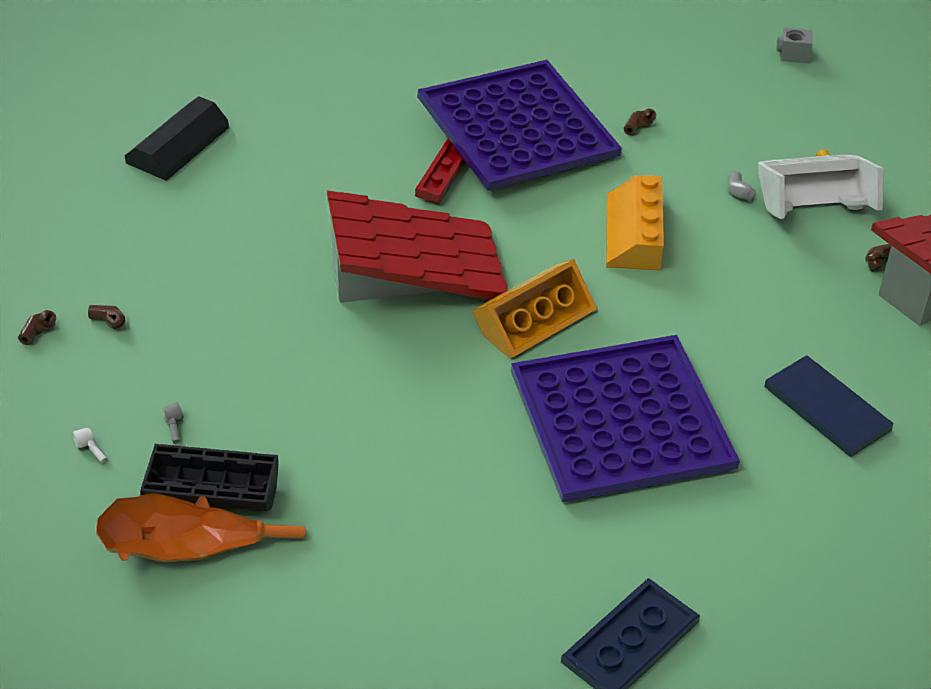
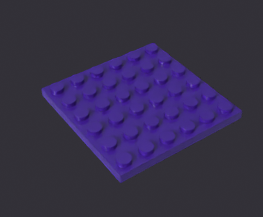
(518, 124)
(622, 418)

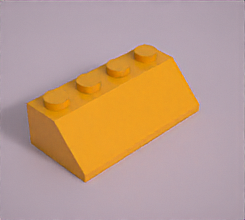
(635, 224)
(535, 309)

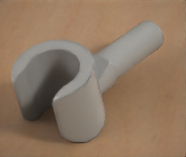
(172, 414)

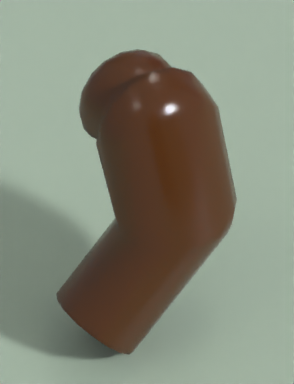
(639, 119)
(876, 254)
(109, 314)
(36, 324)

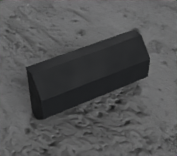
(179, 139)
(222, 476)

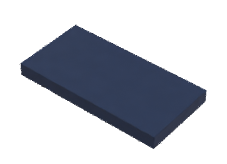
(829, 405)
(630, 638)

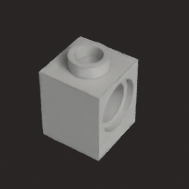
(795, 45)

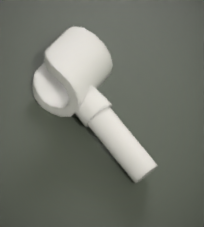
(85, 438)

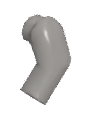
(740, 189)

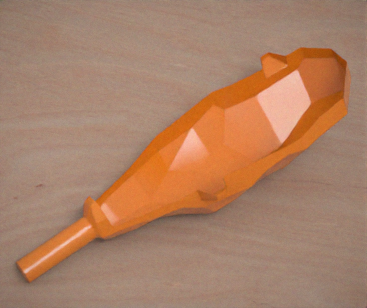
(179, 530)

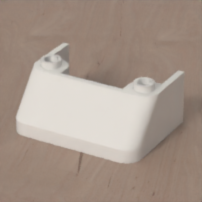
(820, 181)

